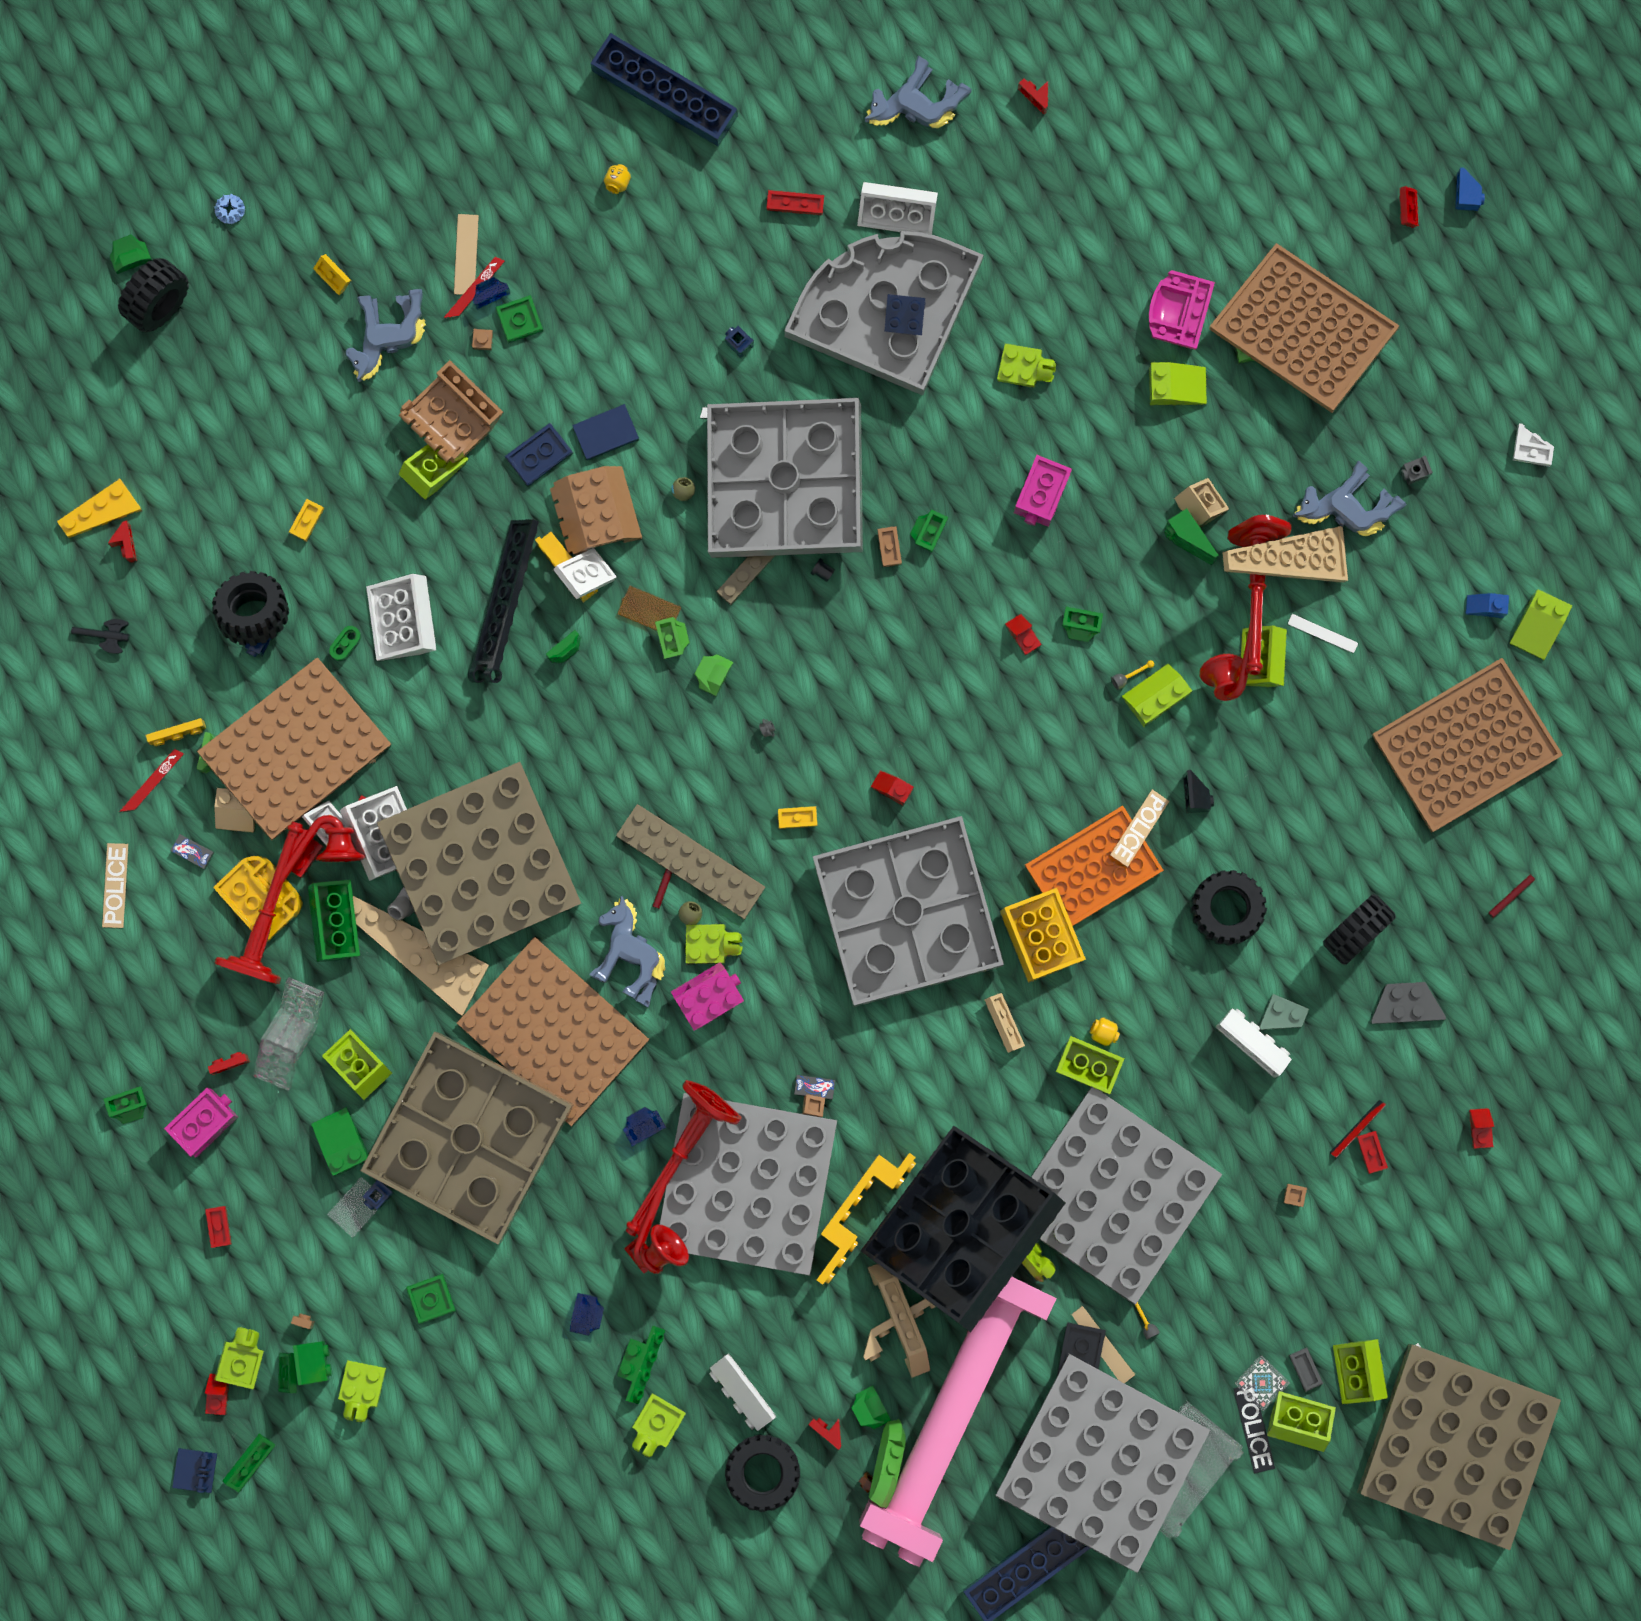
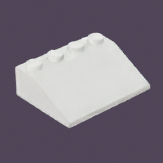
(401, 617)
(366, 837)

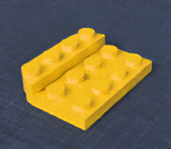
(247, 889)

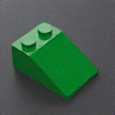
(1188, 535)
(340, 1142)
(312, 1362)

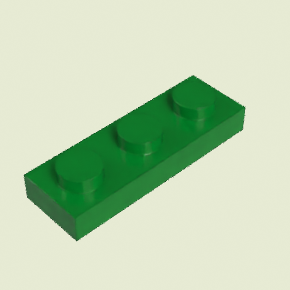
(248, 1462)

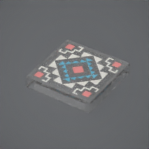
(1262, 1382)

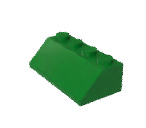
(333, 920)

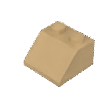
(1202, 502)
(231, 814)

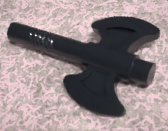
(111, 636)

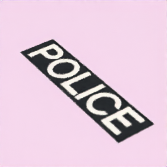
(1254, 1433)

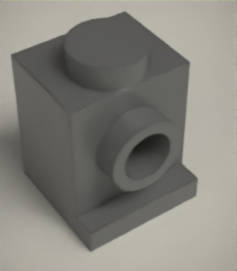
(1411, 476)

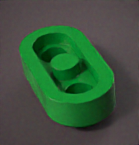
(344, 643)

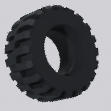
(153, 295)
(244, 589)
(1254, 907)
(1359, 929)
(789, 1473)

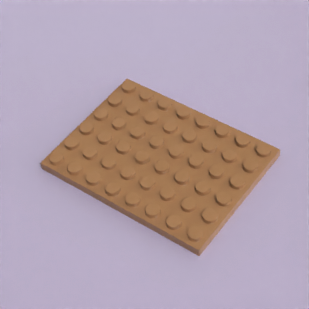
(1304, 327)
(1467, 745)
(294, 748)
(553, 1028)

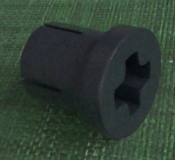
(822, 570)

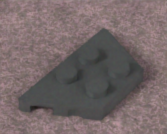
(1407, 1004)

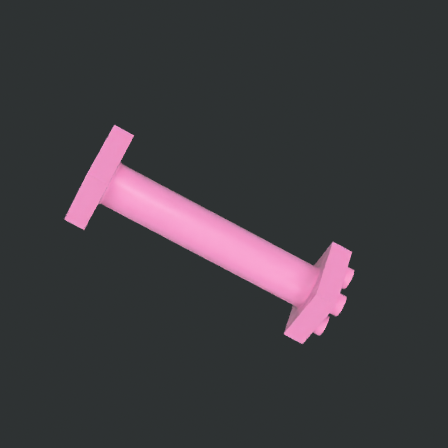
(946, 1426)

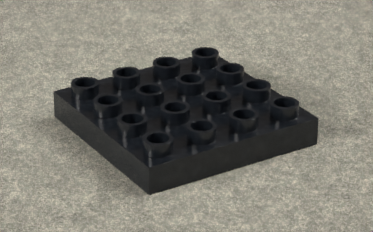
(963, 1227)

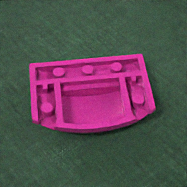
(1180, 309)

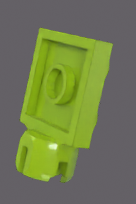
(1024, 366)
(710, 944)
(1038, 1264)
(240, 1359)
(360, 1389)
(656, 1425)

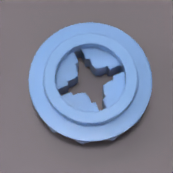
(234, 215)

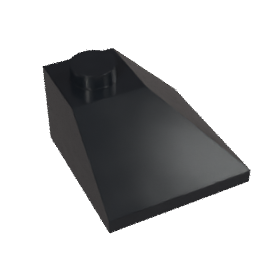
(1196, 794)

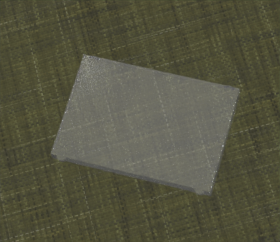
(350, 1211)

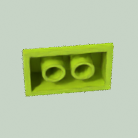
(1272, 657)
(1157, 694)
(1089, 1065)
(1360, 1371)
(1301, 1421)

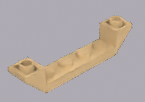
(902, 1319)
(873, 1348)

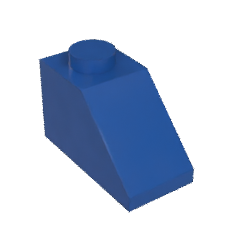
(1468, 192)
(1487, 605)

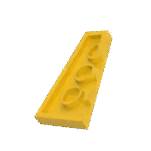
(102, 508)

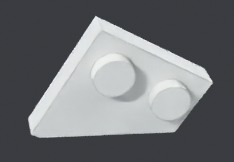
(1531, 448)

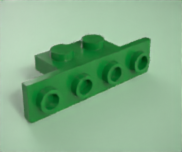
(639, 1362)

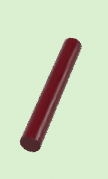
(662, 889)
(1511, 896)

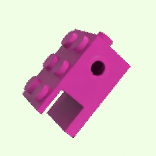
(1042, 491)
(708, 995)
(201, 1122)

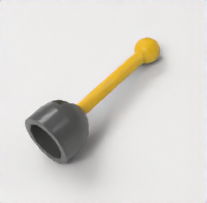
(1120, 680)
(1149, 1329)

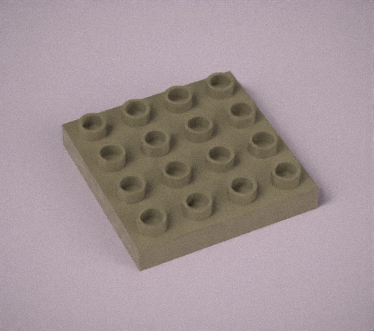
(478, 863)
(467, 1137)
(1459, 1446)

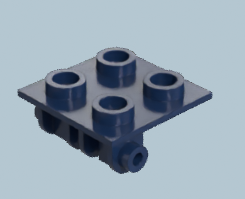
(904, 314)
(194, 1470)

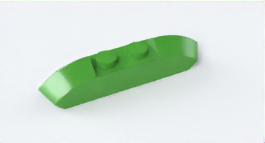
(888, 1463)

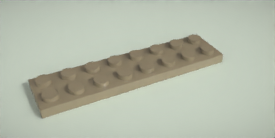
(690, 861)

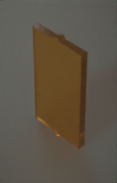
(646, 608)

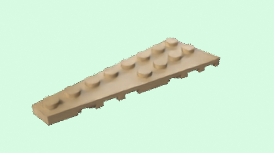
(1306, 556)
(452, 981)

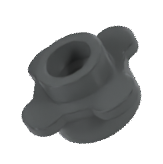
(767, 728)

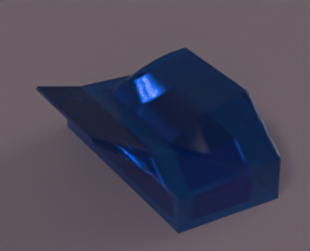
(489, 291)
(643, 1125)
(586, 1314)

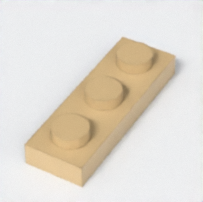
(1004, 1022)

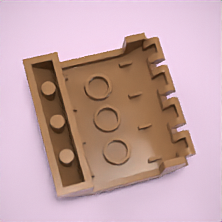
(451, 414)
(595, 509)

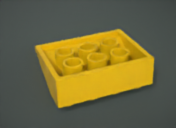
(1042, 935)

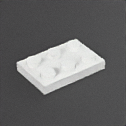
(585, 573)

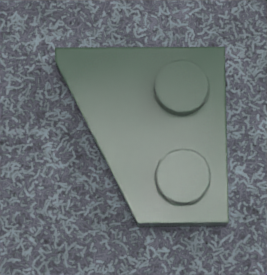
(1283, 1014)

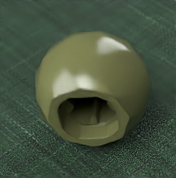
(683, 489)
(690, 913)

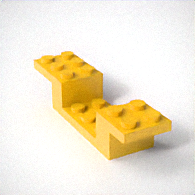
(838, 1234)

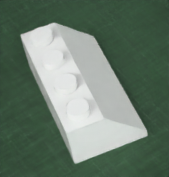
(896, 208)
(1254, 1043)
(743, 1392)

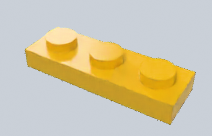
(176, 732)

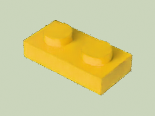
(331, 274)
(306, 520)
(797, 817)

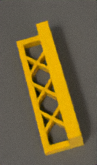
(557, 554)

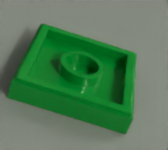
(519, 319)
(430, 1298)
(287, 1373)

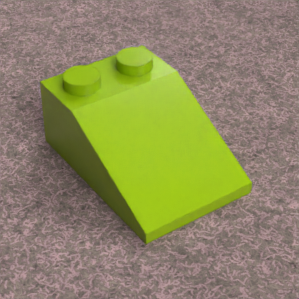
(1177, 384)
(428, 471)
(1540, 624)
(357, 1064)

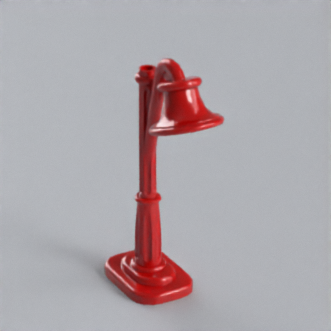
(1229, 671)
(338, 850)
(666, 1244)

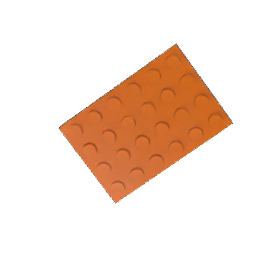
(1087, 872)

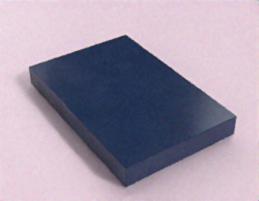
(605, 432)
(538, 454)

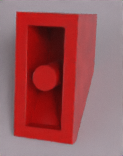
(892, 787)

